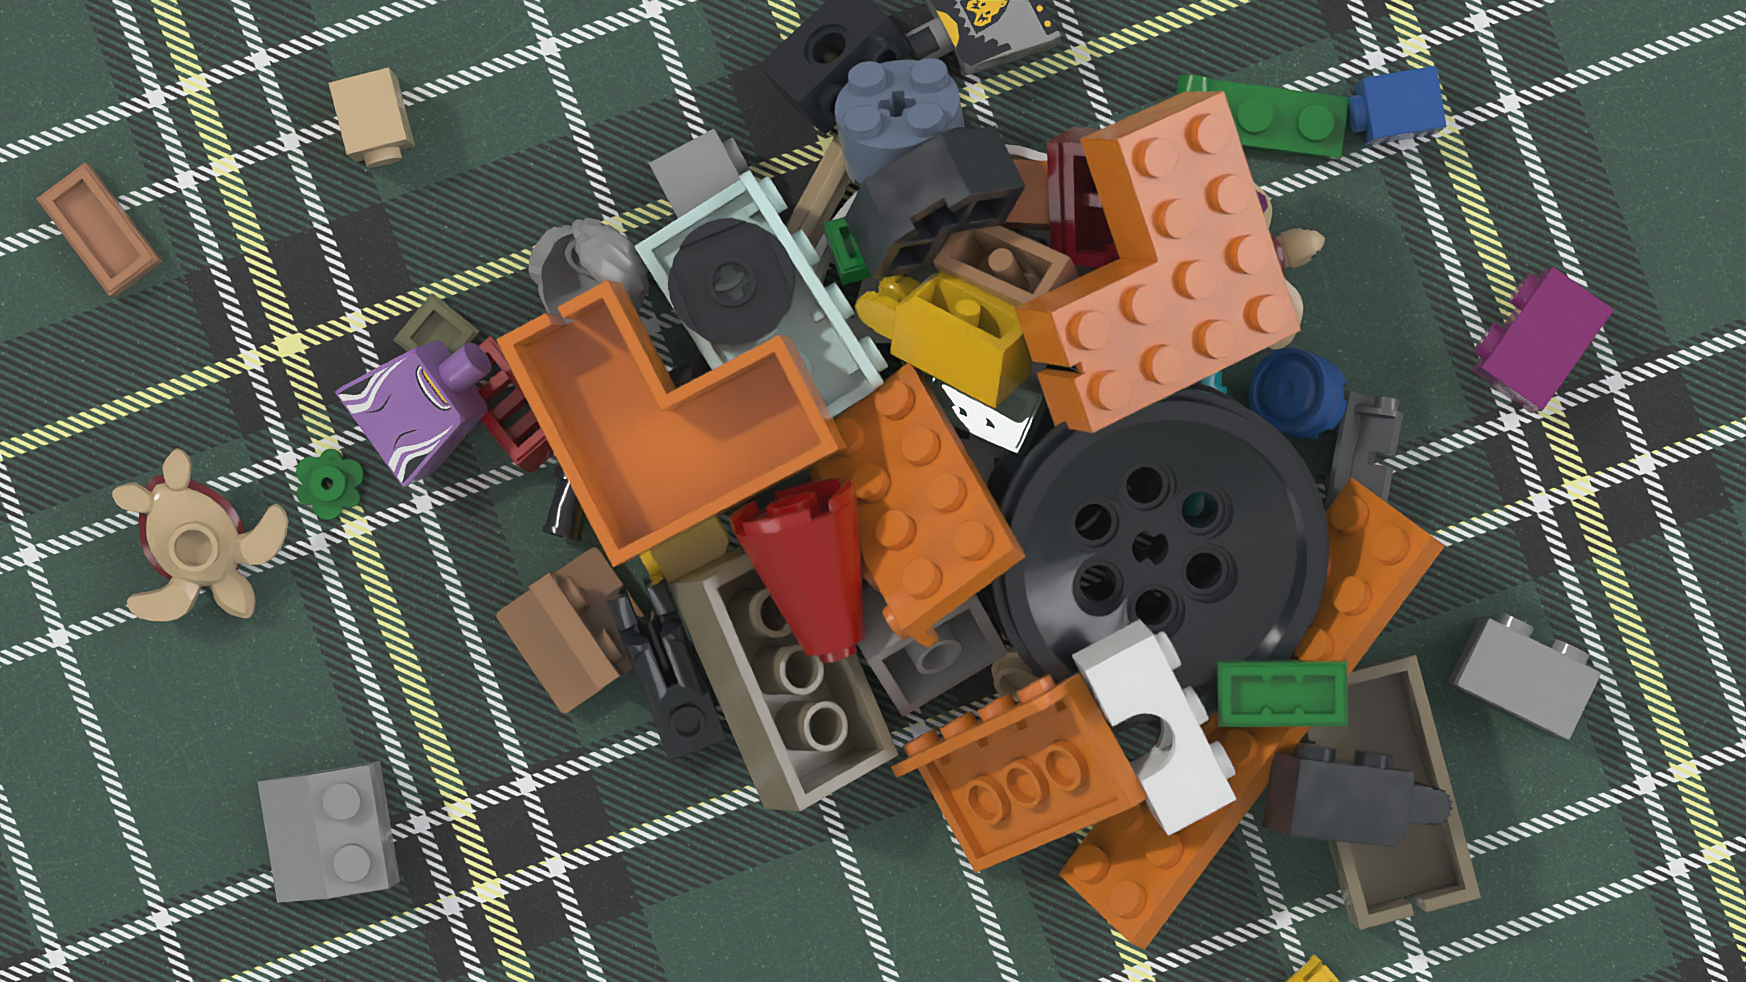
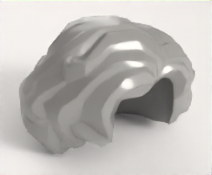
(581, 257)

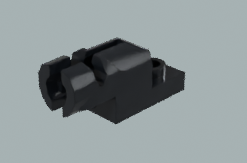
(667, 670)

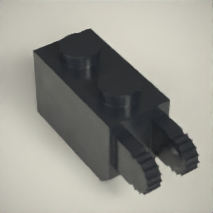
(1348, 799)

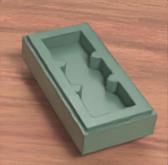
(1007, 425)

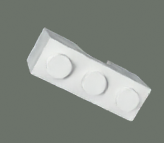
(1182, 772)

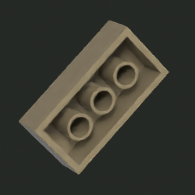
(794, 718)

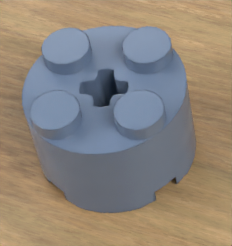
(893, 111)

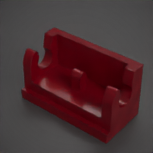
(1075, 210)

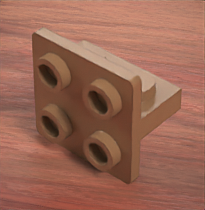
(569, 629)

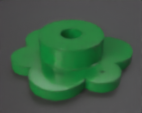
(345, 475)

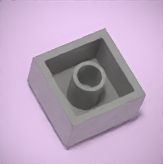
(919, 673)

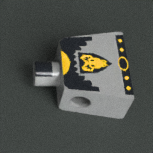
(984, 32)

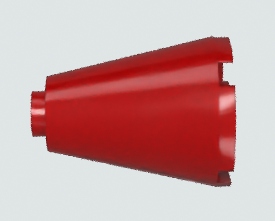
(810, 563)

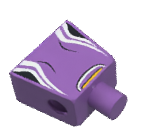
(419, 406)

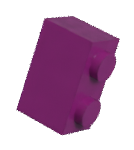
(1540, 338)

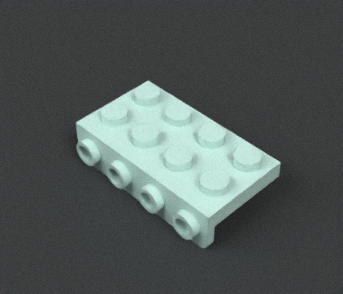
(835, 359)

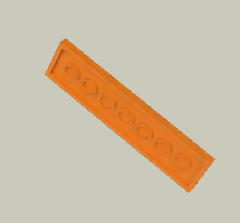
(1128, 861)

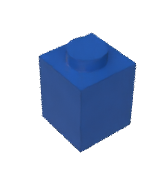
(1397, 106)

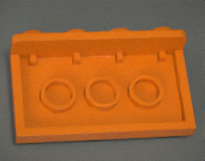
(921, 505)
(1024, 770)

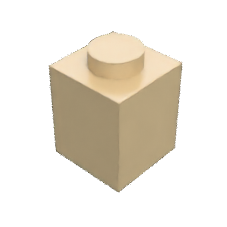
(372, 117)

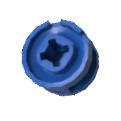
(1298, 393)

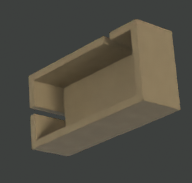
(1431, 862)

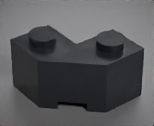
(937, 189)

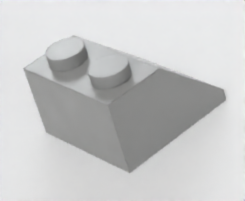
(329, 833)

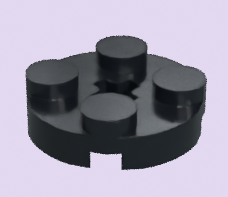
(698, 268)

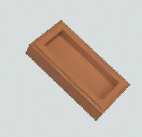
(99, 230)

